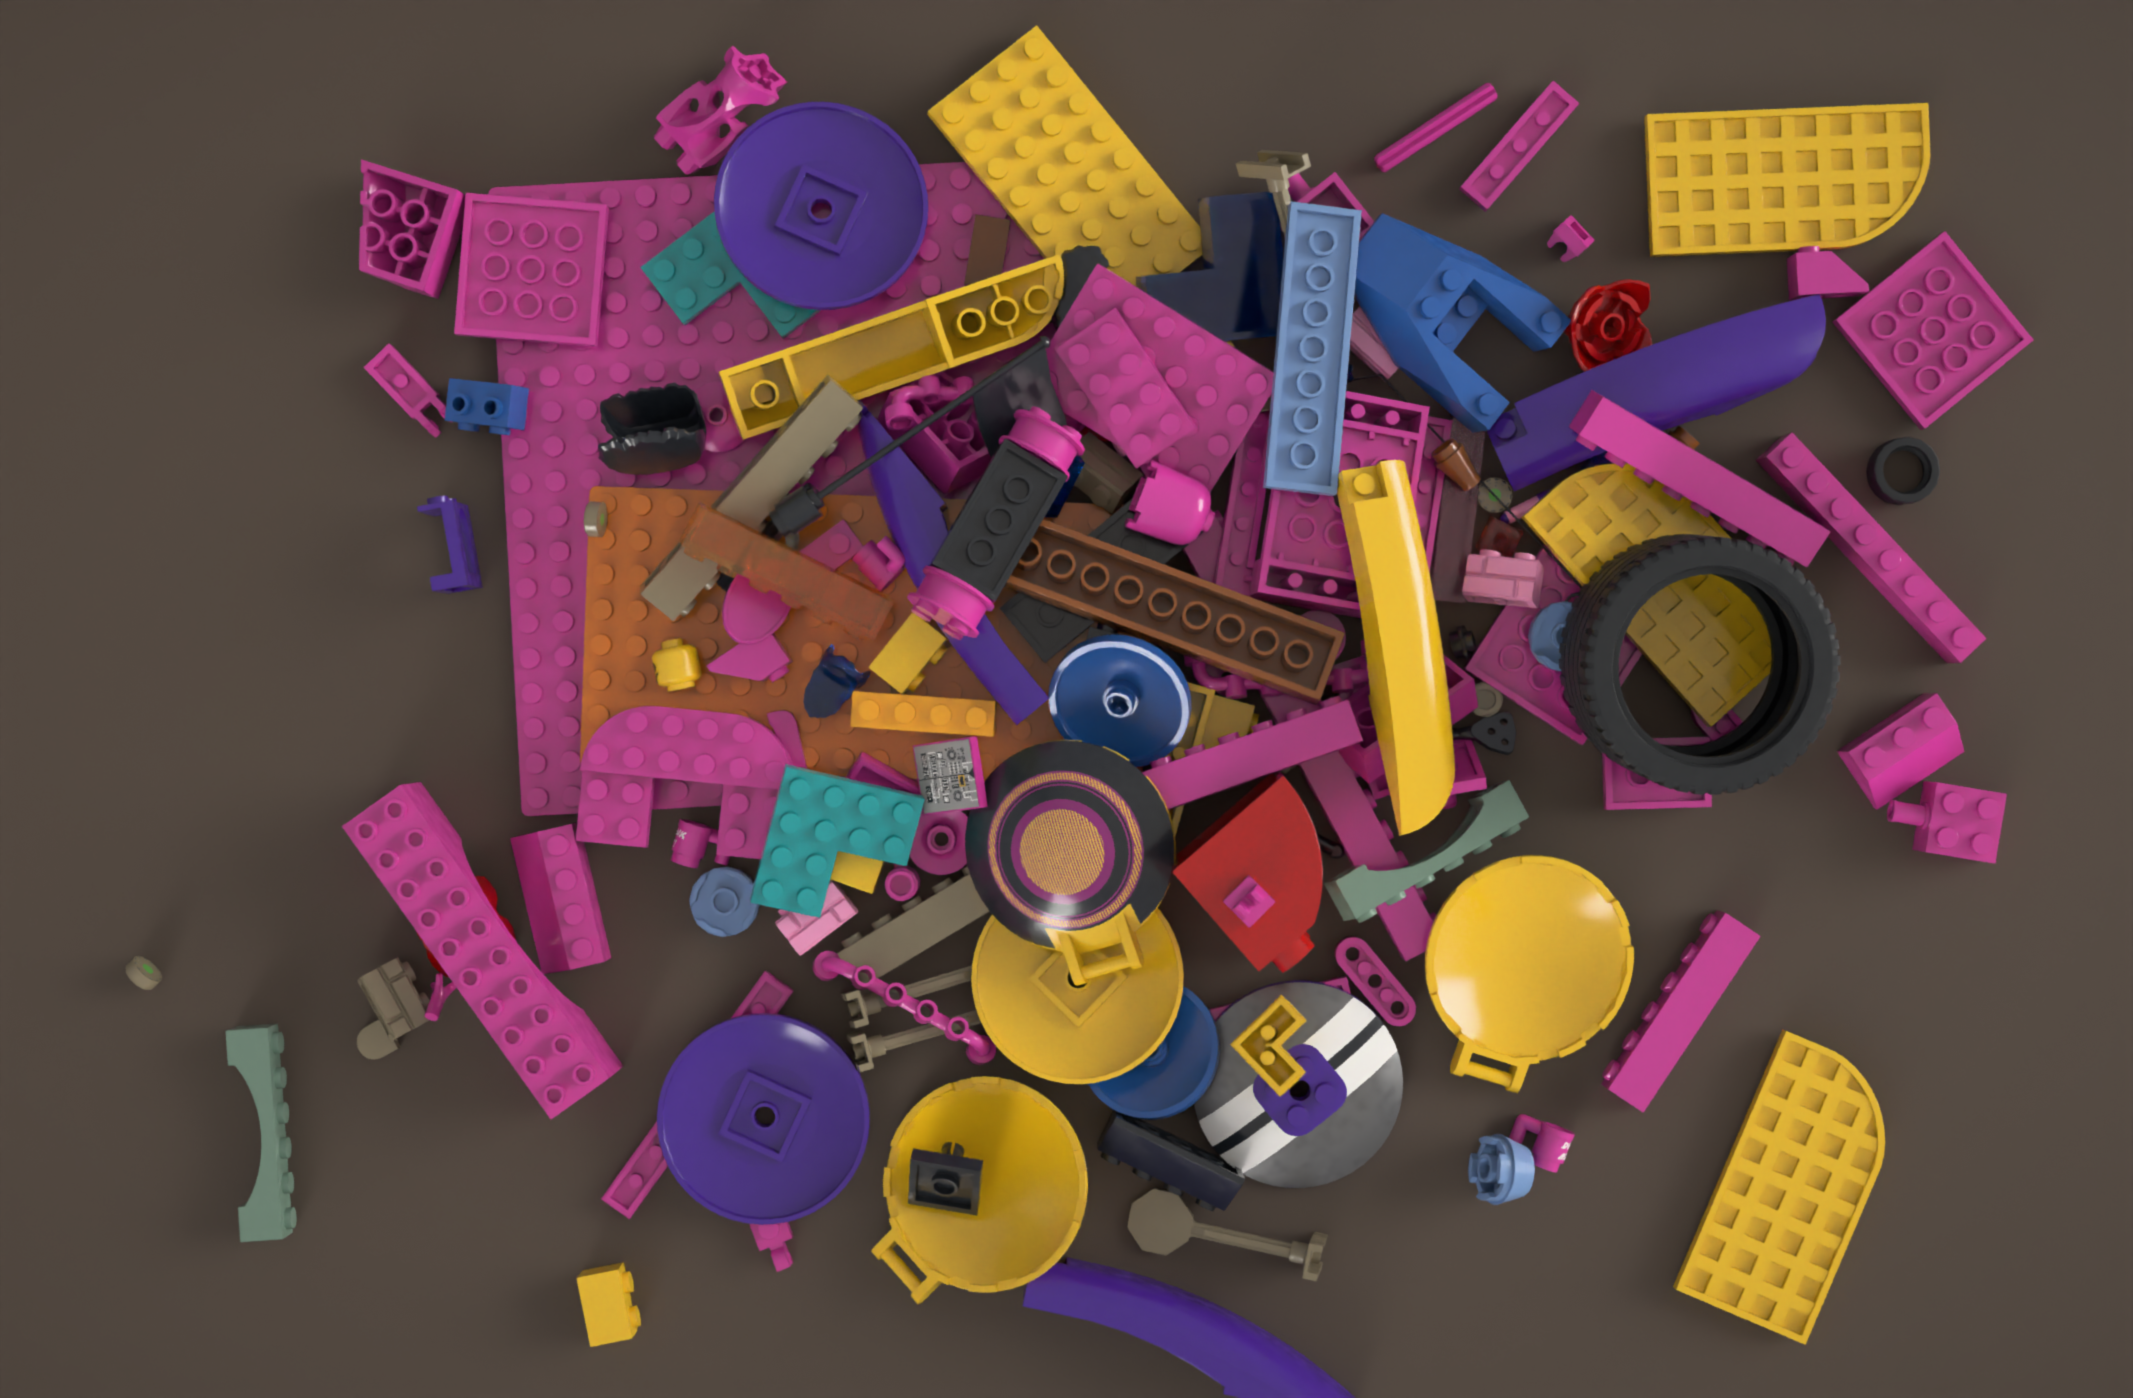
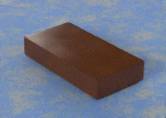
(987, 248)

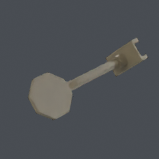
(1276, 169)
(872, 1003)
(877, 1045)
(1164, 1223)

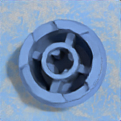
(1501, 1169)

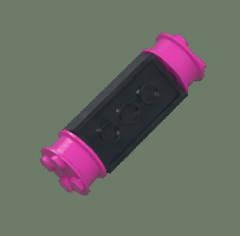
(996, 523)

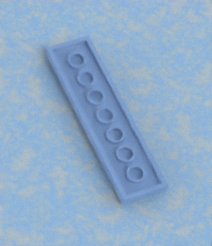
(1312, 349)

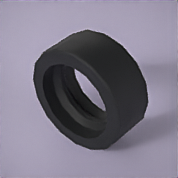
(1929, 463)

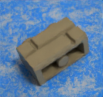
(1106, 475)
(395, 998)

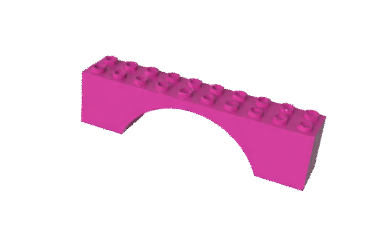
(432, 883)

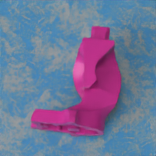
(700, 130)

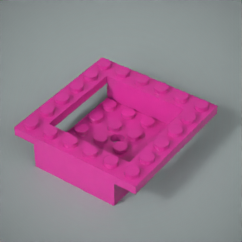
(1305, 540)

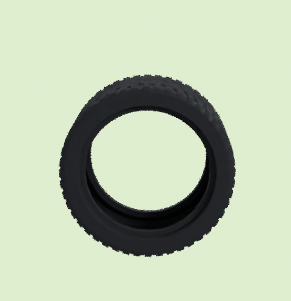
(1798, 684)

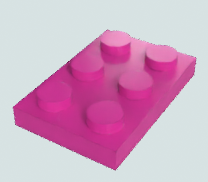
(1631, 791)

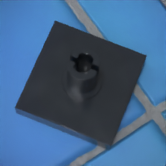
(945, 1180)

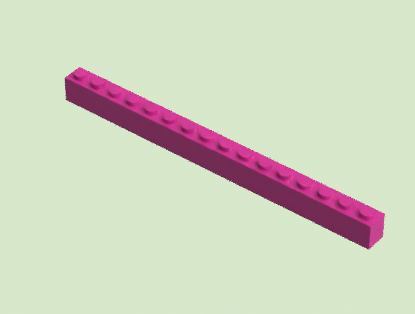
(1338, 792)

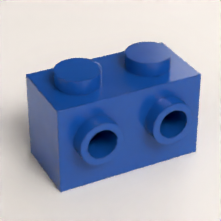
(486, 404)

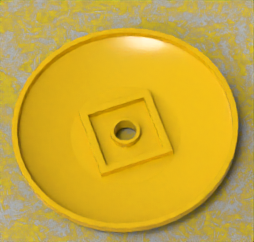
(1073, 1031)

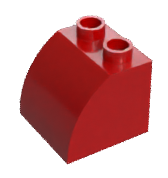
(1278, 846)

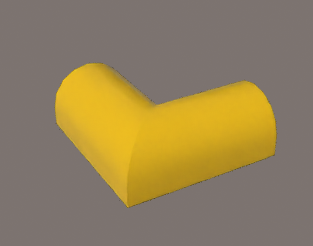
(1262, 1044)

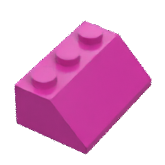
(1903, 749)

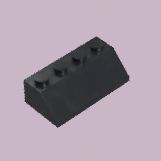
(1171, 1160)

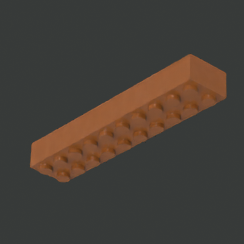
(1177, 611)

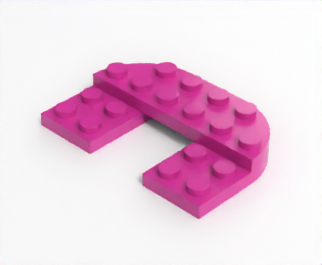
(684, 746)

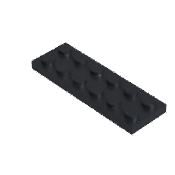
(1052, 628)

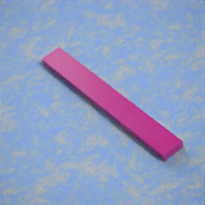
(648, 1160)

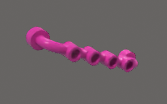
(901, 416)
(1236, 686)
(979, 1047)

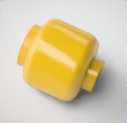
(676, 665)

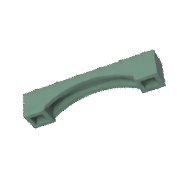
(1490, 814)
(257, 1057)

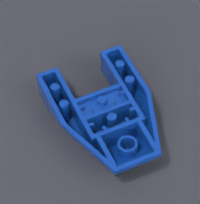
(1427, 298)

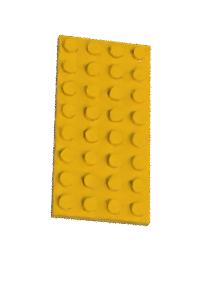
(1065, 163)

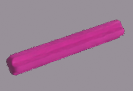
(1435, 127)

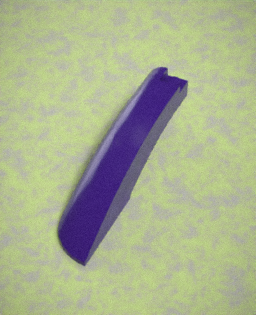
(1664, 384)
(918, 528)
(1196, 1330)

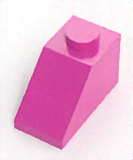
(1822, 273)
(754, 661)

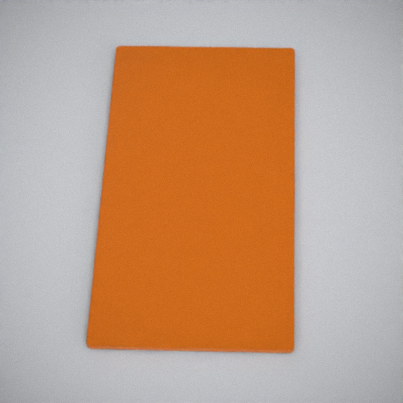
(628, 629)

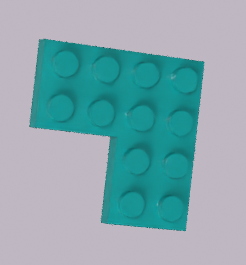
(698, 273)
(815, 820)

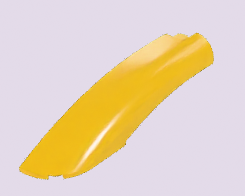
(897, 345)
(1400, 640)

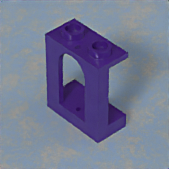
(460, 544)

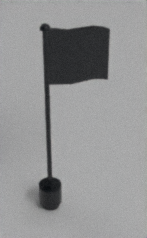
(1014, 386)

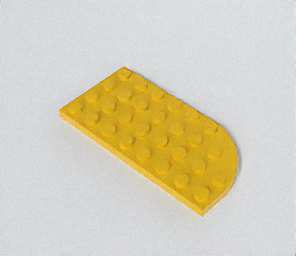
(1781, 177)
(1694, 631)
(1789, 1191)

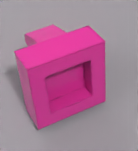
(1573, 236)
(1249, 901)

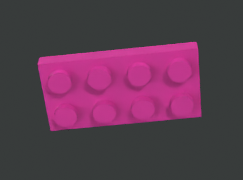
(1125, 388)

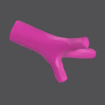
(438, 997)

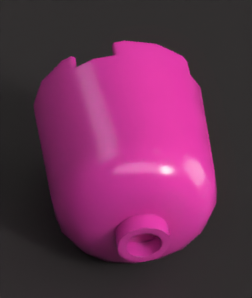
(1170, 506)

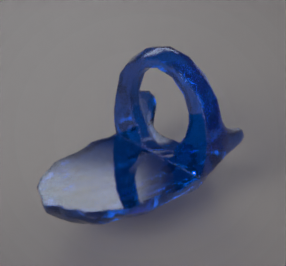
(831, 684)

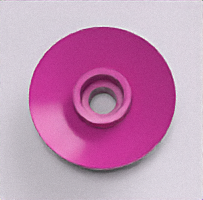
(720, 435)
(938, 858)

